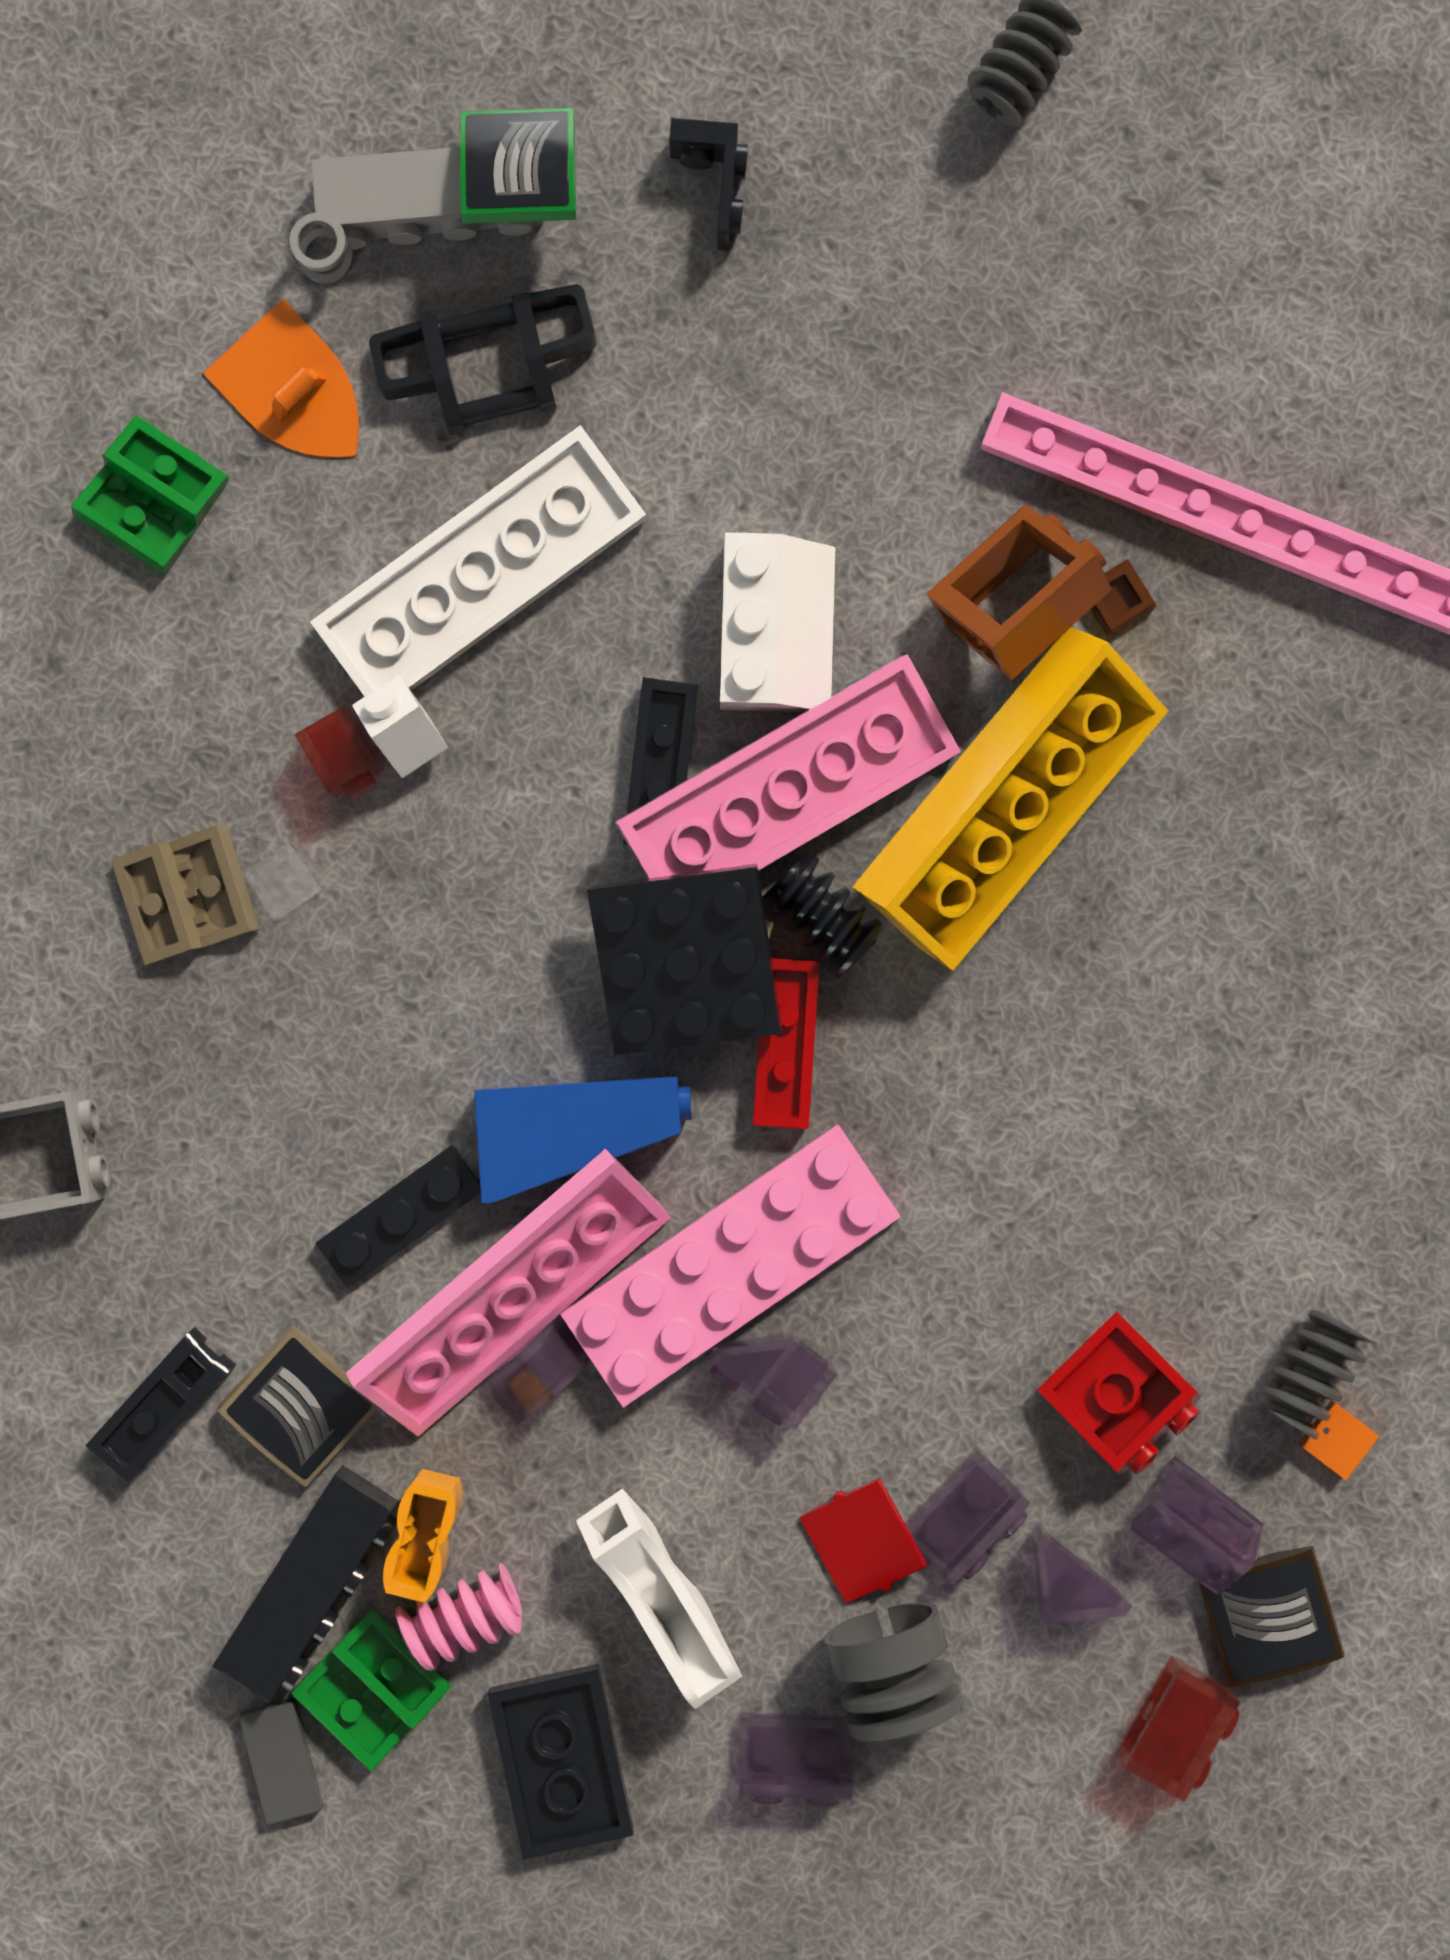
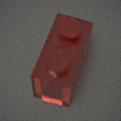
(1179, 1729)

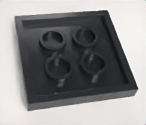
(685, 959)

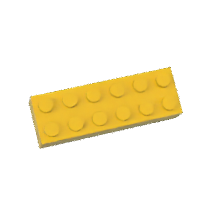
(1011, 797)

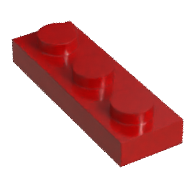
(787, 1058)

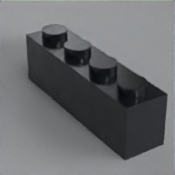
(306, 1583)

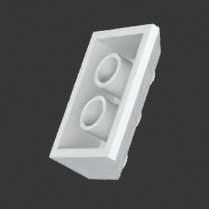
(776, 623)

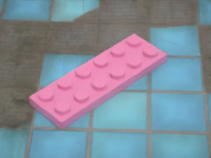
(795, 779)
(730, 1265)
(509, 1294)

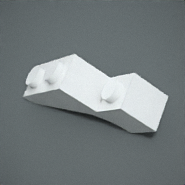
(661, 1597)

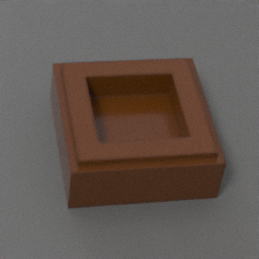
(1125, 601)

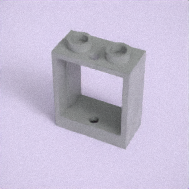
(91, 1168)

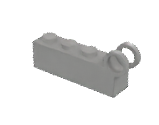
(385, 198)

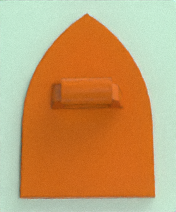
(290, 386)

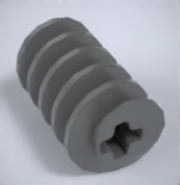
(1018, 54)
(1314, 1372)

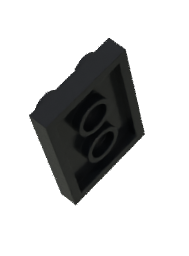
(561, 1761)

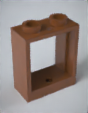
(1045, 615)

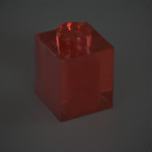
(340, 754)

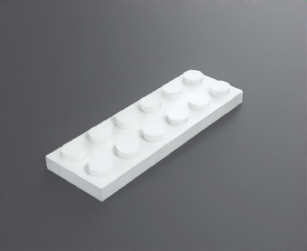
(481, 567)

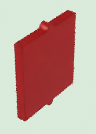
(863, 1540)

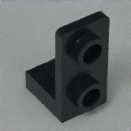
(698, 146)

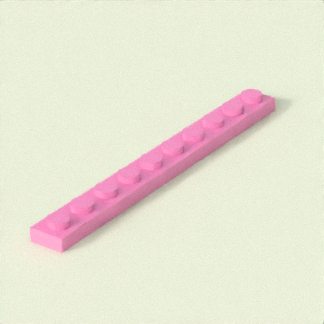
(1220, 511)

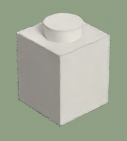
(400, 726)

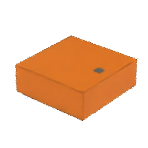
(1341, 1441)

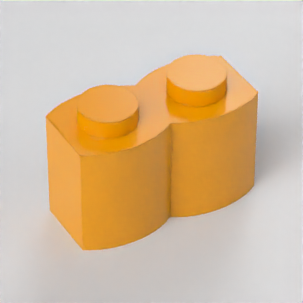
(423, 1527)

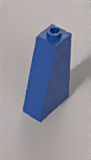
(558, 1128)

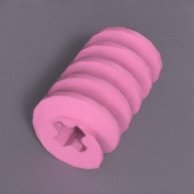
(461, 1620)

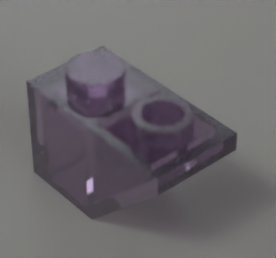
(777, 1371)

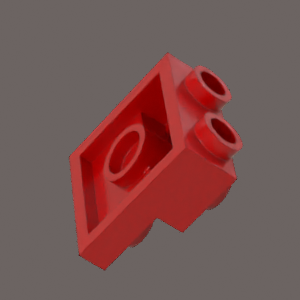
(1121, 1396)

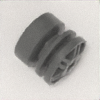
(895, 1678)

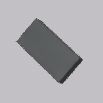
(281, 1761)

